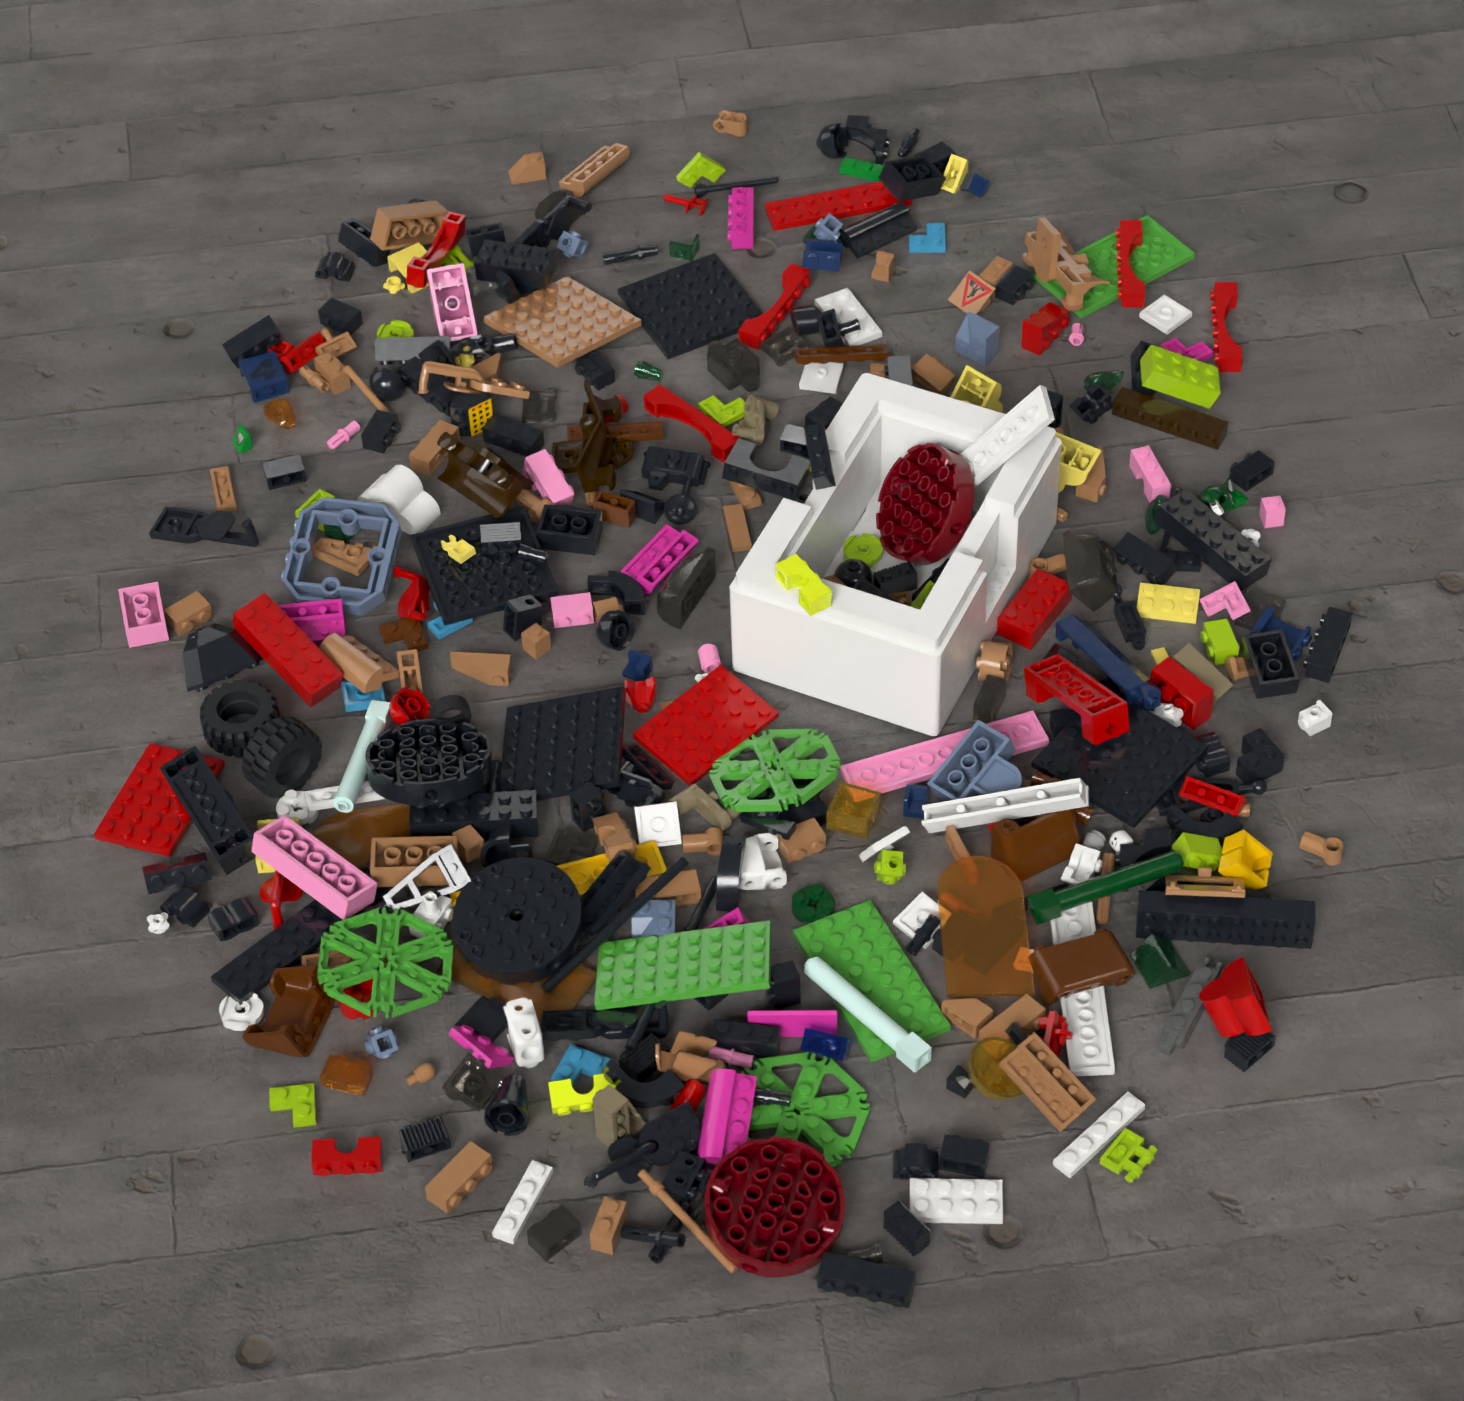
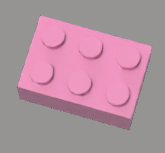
(143, 614)

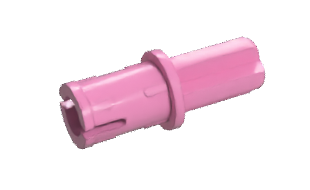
(343, 435)
(731, 1057)

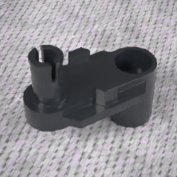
(636, 789)

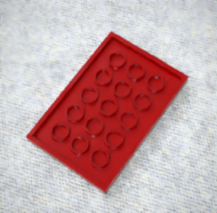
(705, 724)
(147, 809)

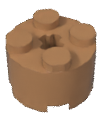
(994, 660)

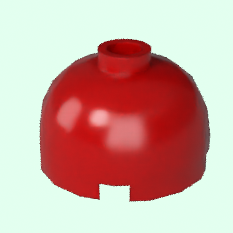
(408, 706)

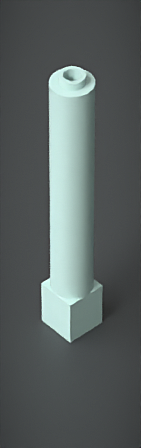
(376, 722)
(908, 1047)

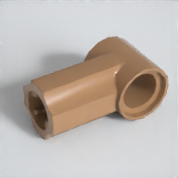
(532, 504)
(1050, 565)
(704, 842)
(1329, 849)

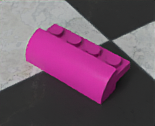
(659, 557)
(317, 618)
(726, 1114)

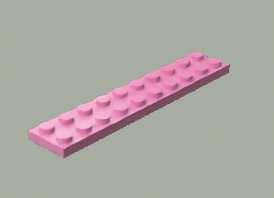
(922, 760)

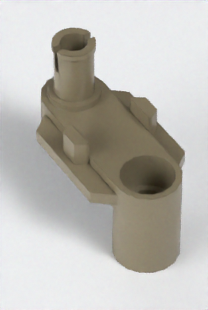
(756, 411)
(705, 804)

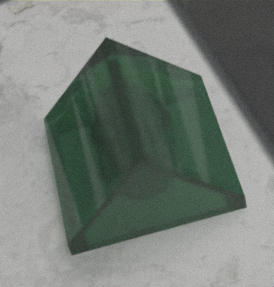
(1158, 961)

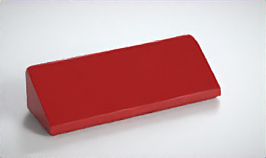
(1212, 796)

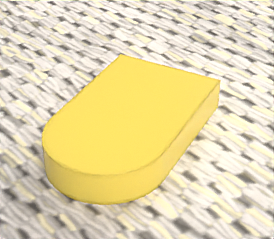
(1159, 655)

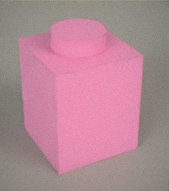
(1272, 511)

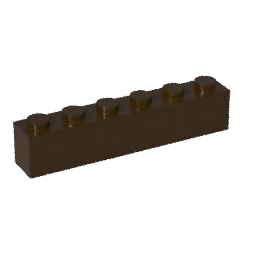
(1170, 418)

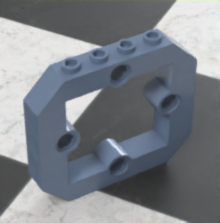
(338, 513)

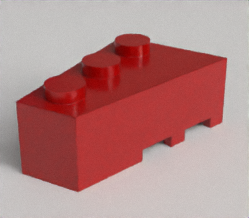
(1044, 328)

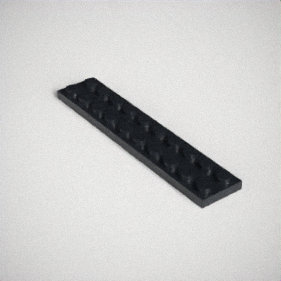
(280, 949)

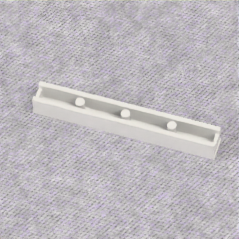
(1006, 805)

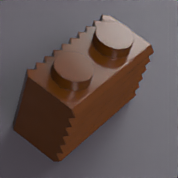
(615, 508)

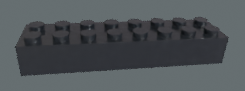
(1226, 919)

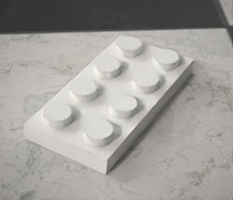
(848, 309)
(957, 1200)

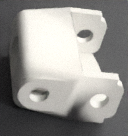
(762, 864)
(524, 1033)

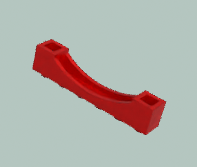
(446, 240)
(1132, 289)
(758, 329)
(1228, 352)
(663, 403)

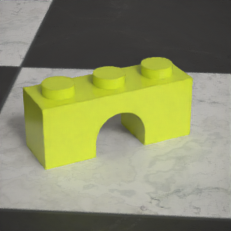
(814, 594)
(565, 1099)

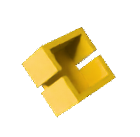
(1246, 858)

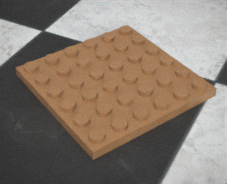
(562, 321)

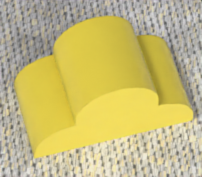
(978, 390)
(1075, 461)

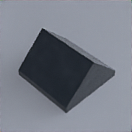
(647, 507)

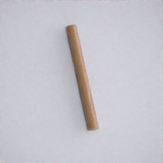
(365, 389)

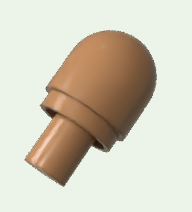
(421, 1074)

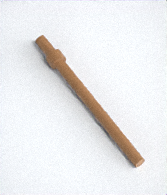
(657, 1189)

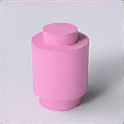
(709, 657)

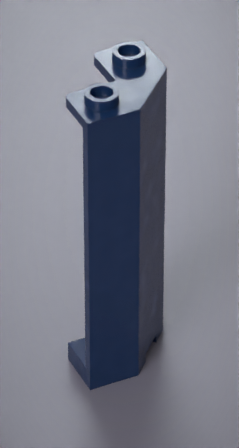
(1110, 660)

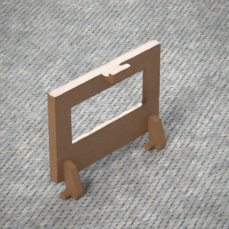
(1204, 876)

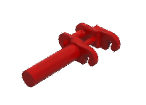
(689, 204)

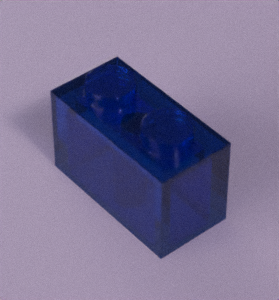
(826, 1044)

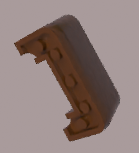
(1037, 844)
(1080, 966)
(295, 1015)

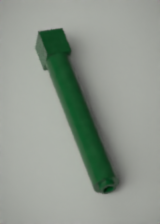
(1049, 903)

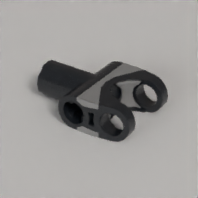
(485, 346)

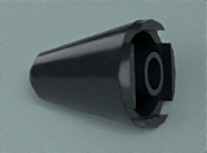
(509, 1107)

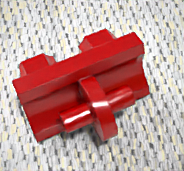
(1055, 1030)

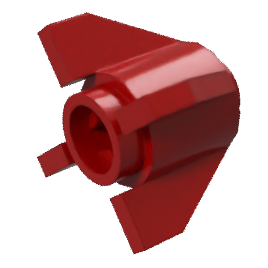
(641, 694)

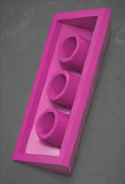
(793, 1022)

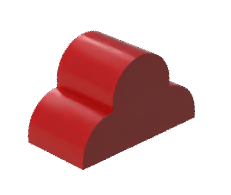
(1236, 1002)

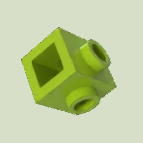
(889, 866)

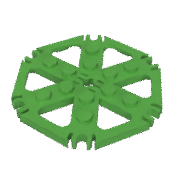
(789, 765)
(371, 957)
(812, 1108)

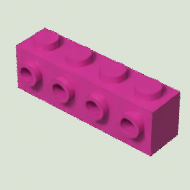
(742, 218)

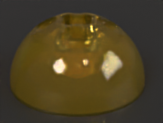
(986, 1073)

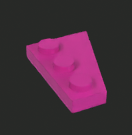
(483, 1048)

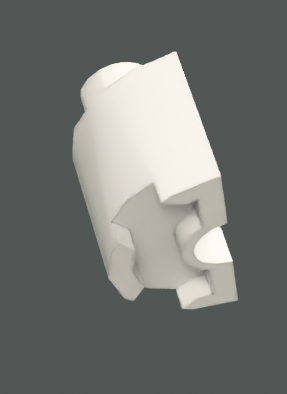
(1082, 865)

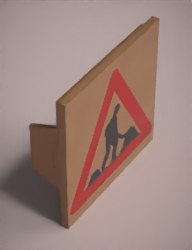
(972, 294)

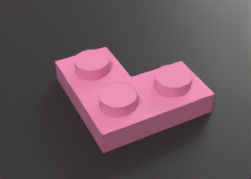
(1226, 597)

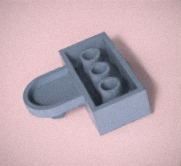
(977, 766)

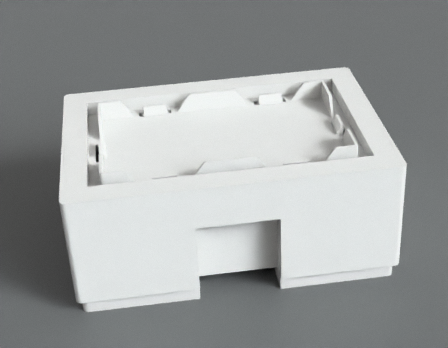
(864, 647)

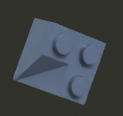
(978, 339)
(654, 919)

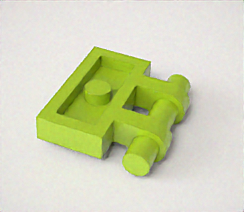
(1121, 1152)

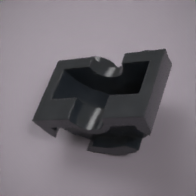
(335, 265)
(1093, 404)
(185, 906)
(915, 1161)

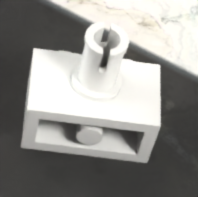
(434, 911)

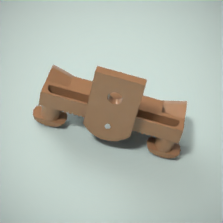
(1055, 259)

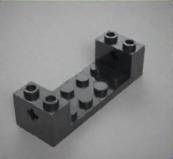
(210, 809)

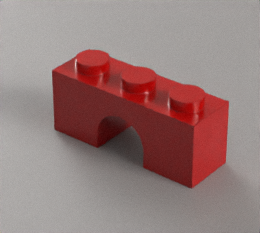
(364, 1159)

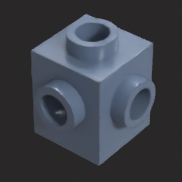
(828, 228)
(572, 244)
(388, 1045)

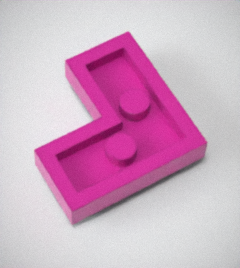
(1197, 351)

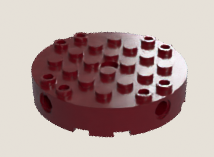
(925, 504)
(781, 1238)

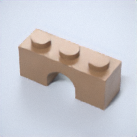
(614, 835)

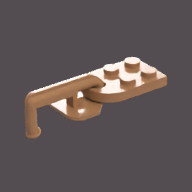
(477, 383)

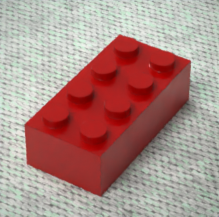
(1034, 609)

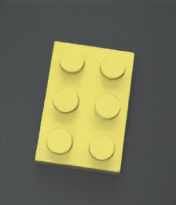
(1168, 602)

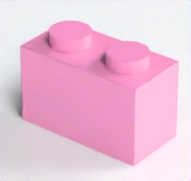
(572, 610)

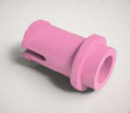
(1076, 337)

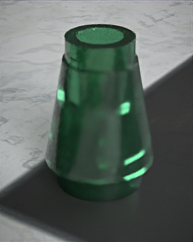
(648, 372)

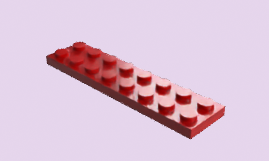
(839, 203)

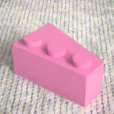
(548, 479)

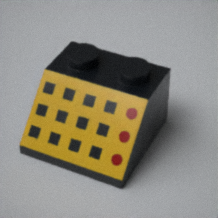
(470, 412)

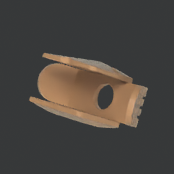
(687, 1065)

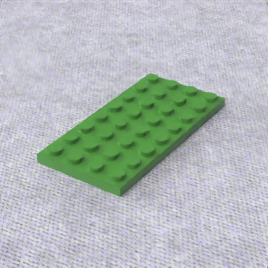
(1155, 257)
(872, 961)
(684, 965)

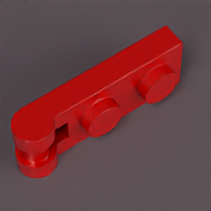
(302, 353)

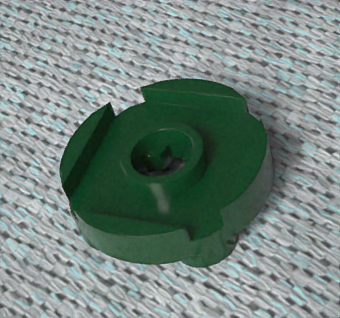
(808, 895)

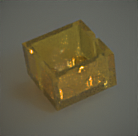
(853, 810)

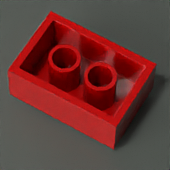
(1184, 692)

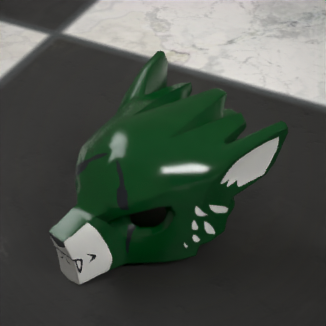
(1218, 497)

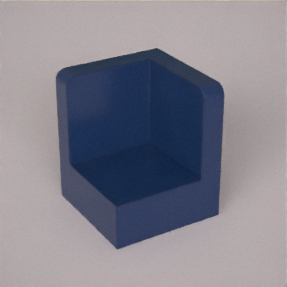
(974, 184)
(638, 667)
(914, 798)

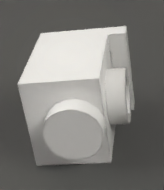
(1315, 718)

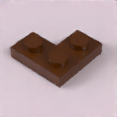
(404, 629)

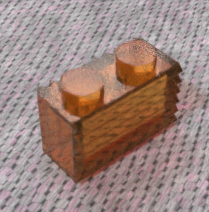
(346, 1074)

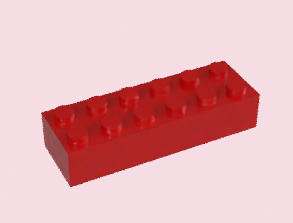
(287, 649)

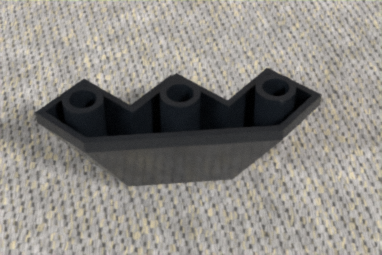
(216, 654)

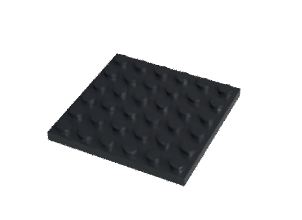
(690, 305)
(485, 579)
(564, 744)
(1127, 771)

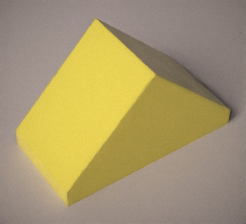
(955, 173)

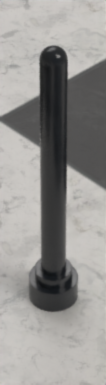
(701, 189)

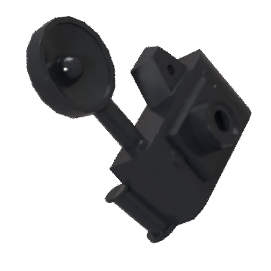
(678, 467)

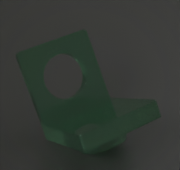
(684, 251)

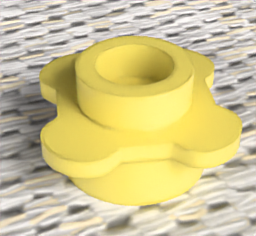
(393, 284)

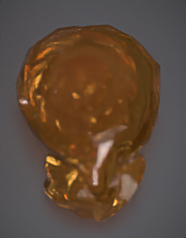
(280, 412)

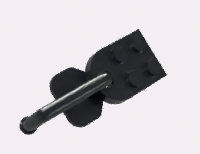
(552, 223)
(193, 526)
(607, 1023)
(666, 1134)

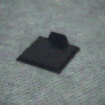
(486, 1018)

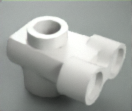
(1169, 713)

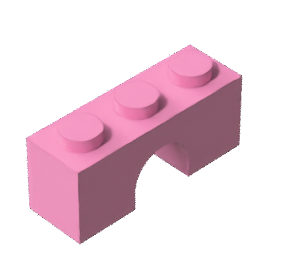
(1145, 466)

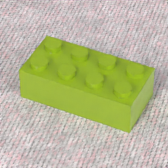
(1180, 376)

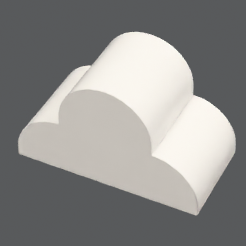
(404, 498)

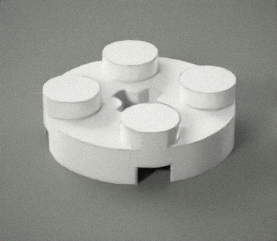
(294, 799)
(240, 1021)

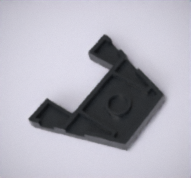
(773, 820)

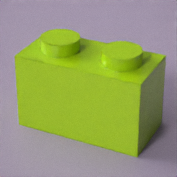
(1219, 641)
(1198, 850)

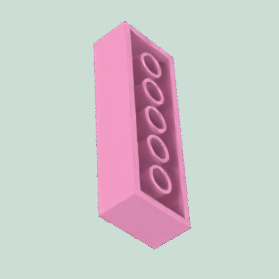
(314, 867)

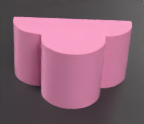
(451, 302)

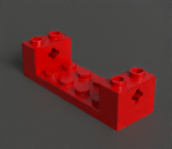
(1101, 710)

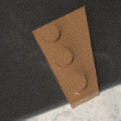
(344, 556)

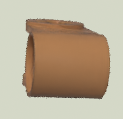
(733, 123)

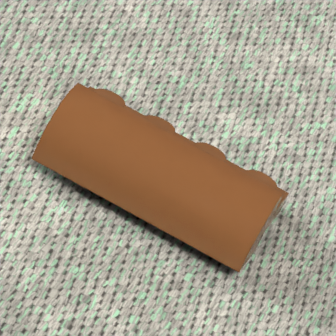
(595, 169)
(358, 662)
(1047, 1082)

